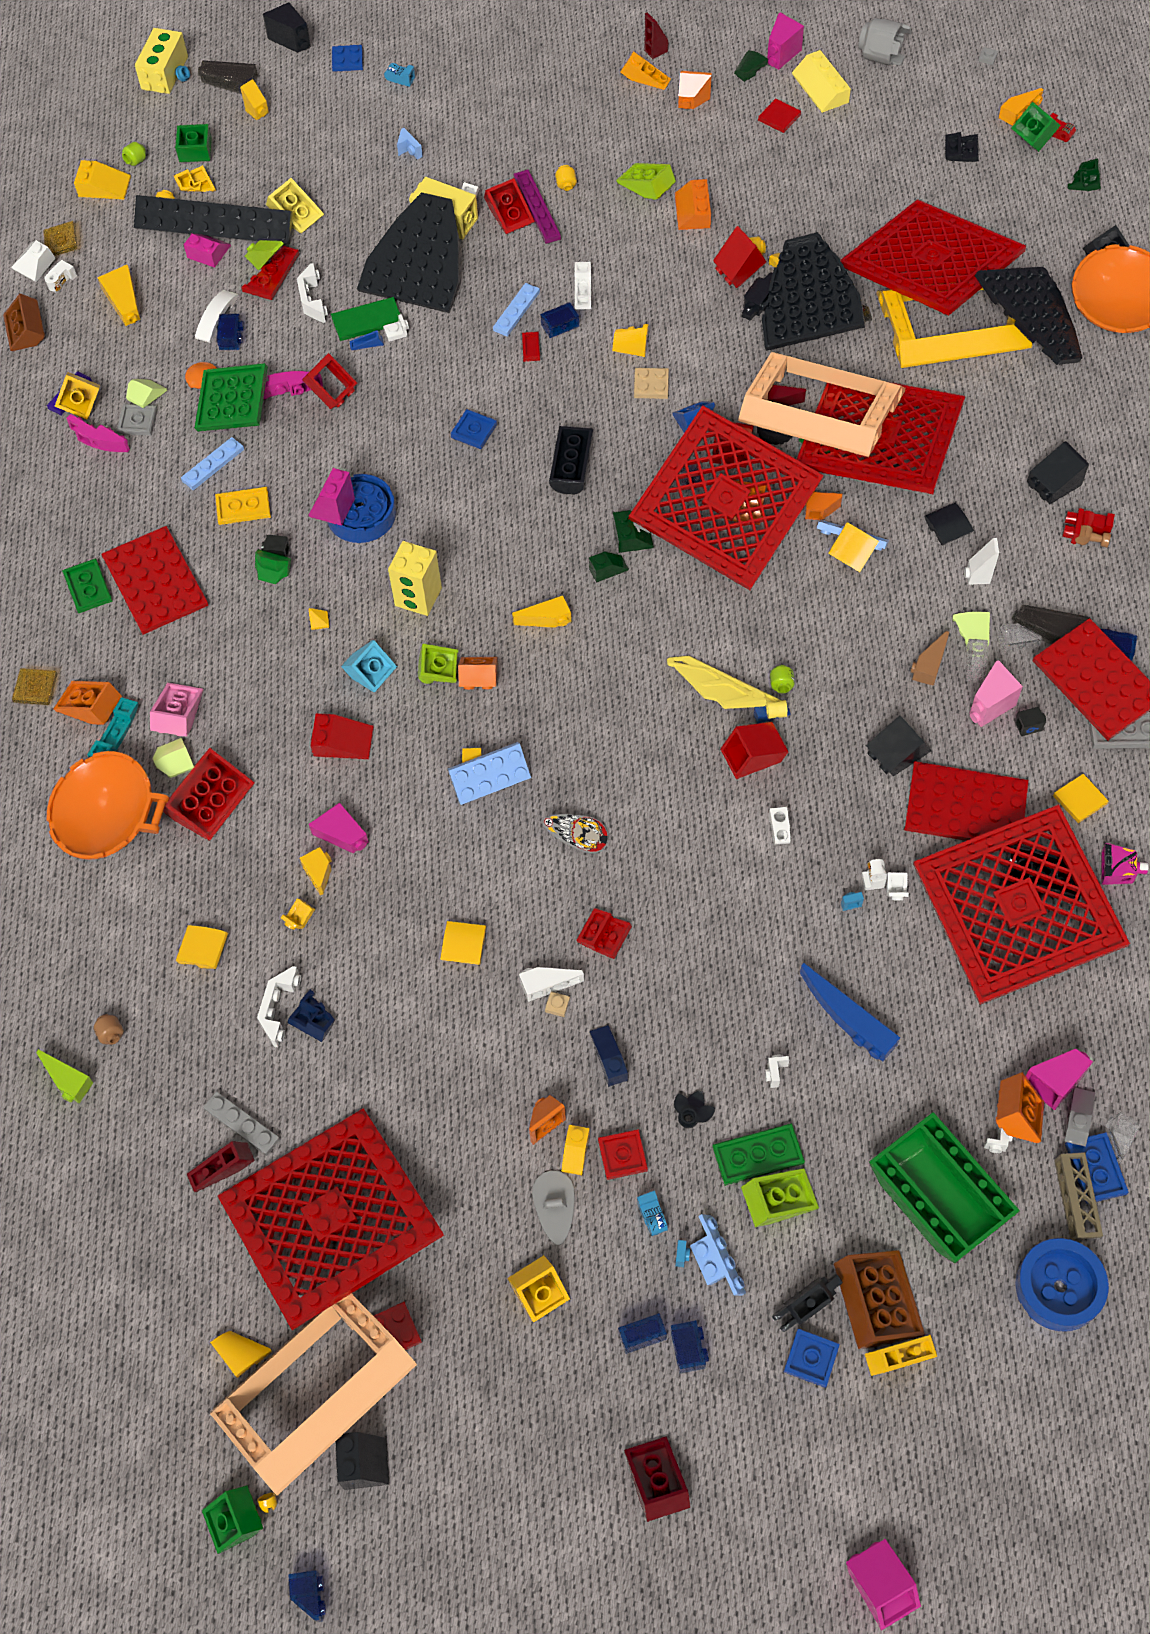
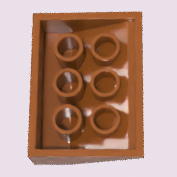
(878, 1298)

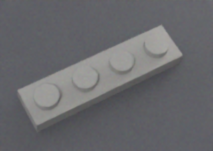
(241, 1123)

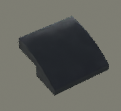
(962, 148)
(949, 523)

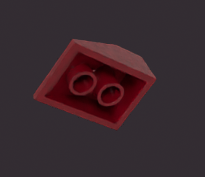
(657, 1479)

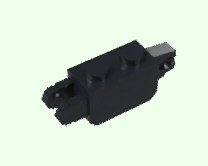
(756, 297)
(808, 1301)

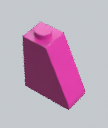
(339, 829)

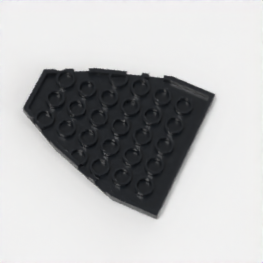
(417, 256)
(809, 295)
(1037, 307)

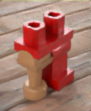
(1088, 527)

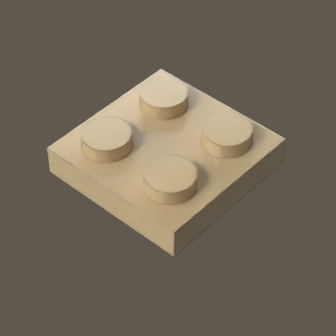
(651, 383)

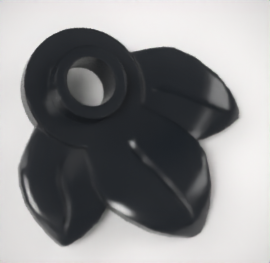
(693, 1107)

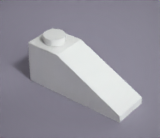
(982, 564)
(542, 981)

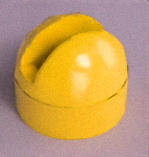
(267, 1501)

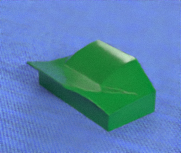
(271, 567)

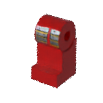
(1065, 131)

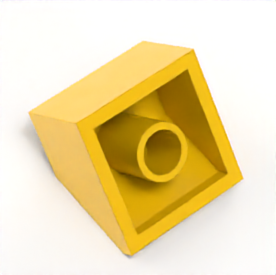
(77, 395)
(538, 1288)

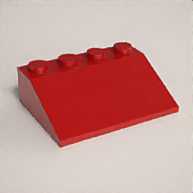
(207, 795)

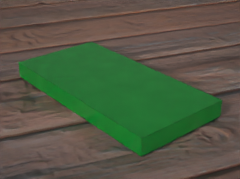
(365, 318)
(758, 1154)

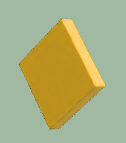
(1080, 798)

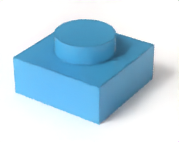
(852, 900)
(682, 1253)

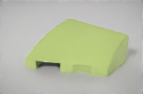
(973, 625)

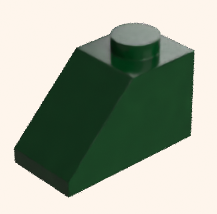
(606, 565)

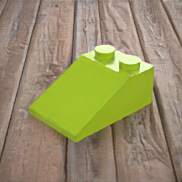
(648, 179)
(779, 1197)

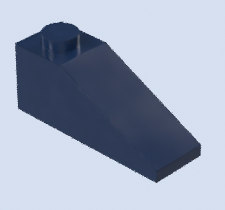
(609, 1056)

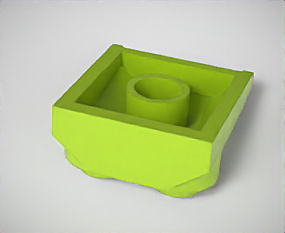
(437, 664)

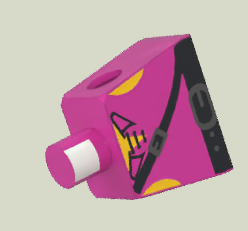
(1120, 865)

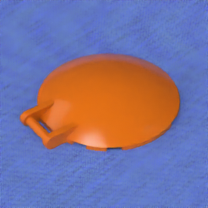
(1114, 288)
(102, 806)

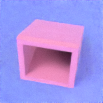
(995, 696)

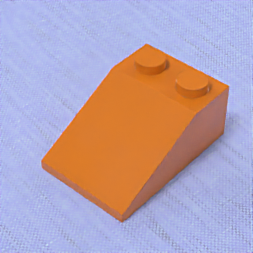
(88, 701)

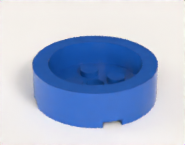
(372, 518)
(1078, 1270)

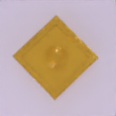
(61, 238)
(34, 686)

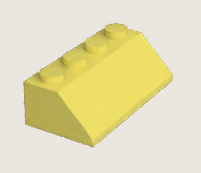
(822, 82)

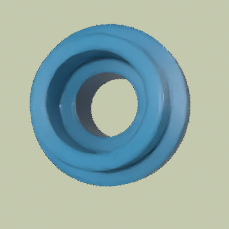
(182, 73)

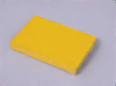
(242, 505)

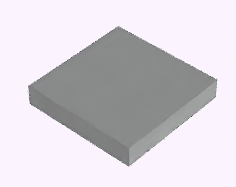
(136, 420)

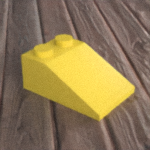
(294, 199)

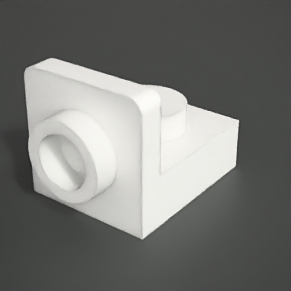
(396, 330)

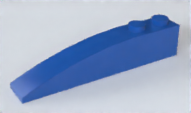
(852, 1018)

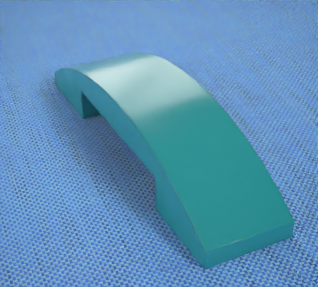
(118, 727)

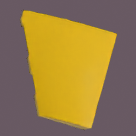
(194, 180)
(631, 340)
(239, 1351)

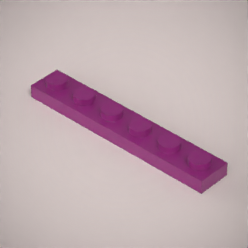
(537, 206)

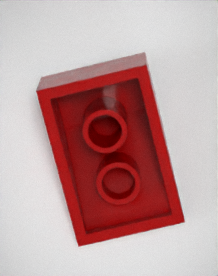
(508, 206)
(340, 737)

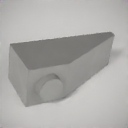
(1080, 1117)

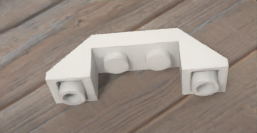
(305, 280)
(285, 981)

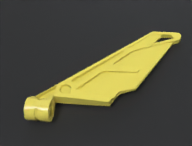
(725, 689)

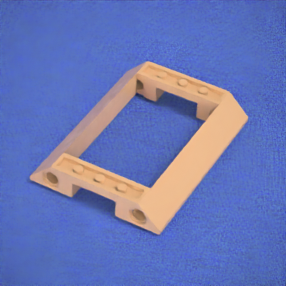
(815, 427)
(332, 1418)

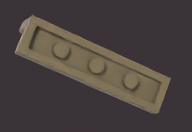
(1070, 1197)

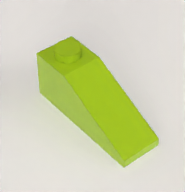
(262, 252)
(68, 1080)

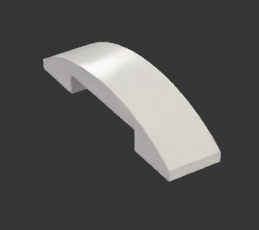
(582, 285)
(210, 319)

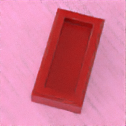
(530, 346)

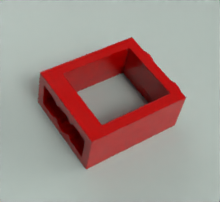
(340, 374)

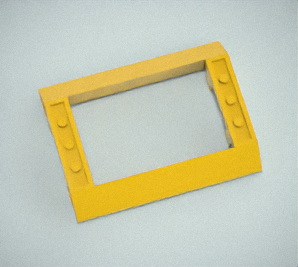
(949, 346)

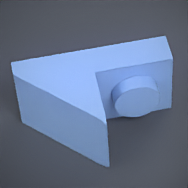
(408, 143)

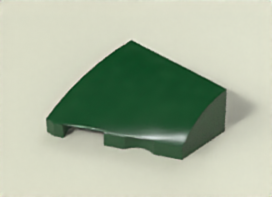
(750, 64)
(1087, 177)

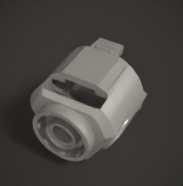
(883, 40)

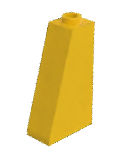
(120, 292)

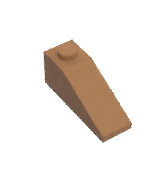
(929, 661)

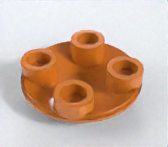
(195, 373)

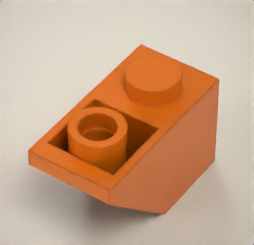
(822, 505)

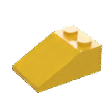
(100, 181)

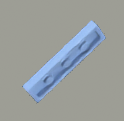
(516, 309)
(212, 463)
(828, 528)

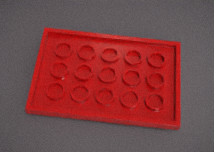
(154, 580)
(1097, 678)
(962, 801)

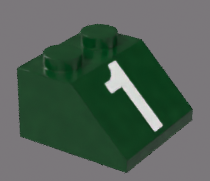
(629, 534)

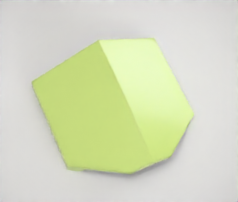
(143, 391)
(173, 758)

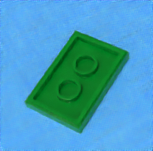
(87, 585)

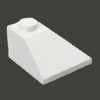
(34, 261)

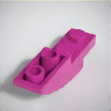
(288, 381)
(99, 437)

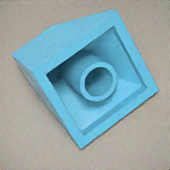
(369, 666)

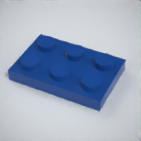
(1102, 1165)

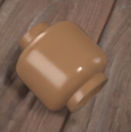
(108, 1029)

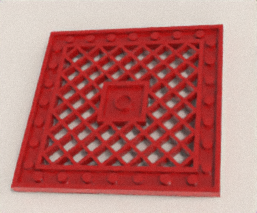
(922, 240)
(925, 477)
(726, 497)
(1020, 904)
(329, 1217)

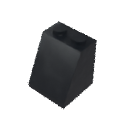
(287, 28)
(1058, 473)
(897, 747)
(361, 1460)

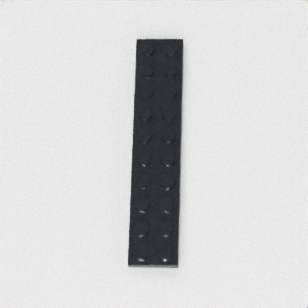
(212, 219)

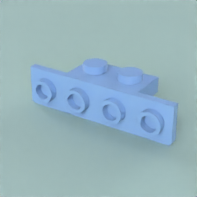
(714, 1257)

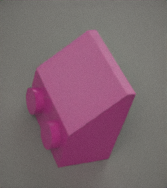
(205, 249)

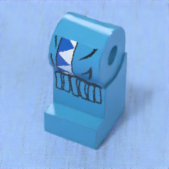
(400, 74)
(652, 1213)

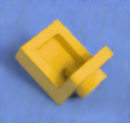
(298, 915)

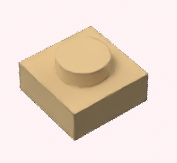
(557, 1004)

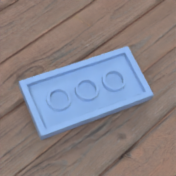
(489, 773)

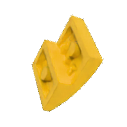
(853, 547)
(463, 942)
(201, 947)

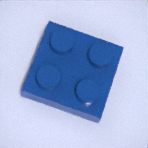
(347, 58)
(473, 429)
(811, 1358)

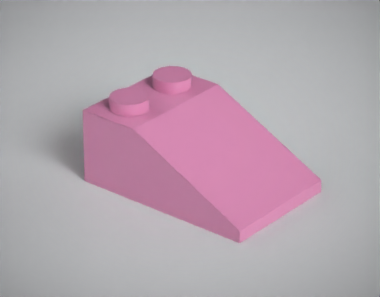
(175, 709)

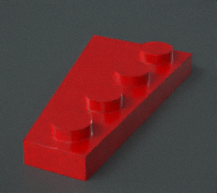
(272, 275)

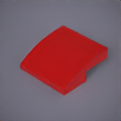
(604, 933)

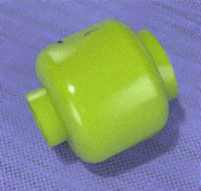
(133, 153)
(782, 679)

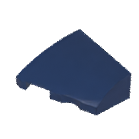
(312, 1017)

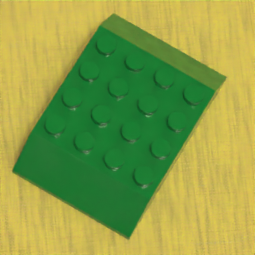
(942, 1189)

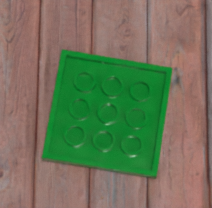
(231, 397)

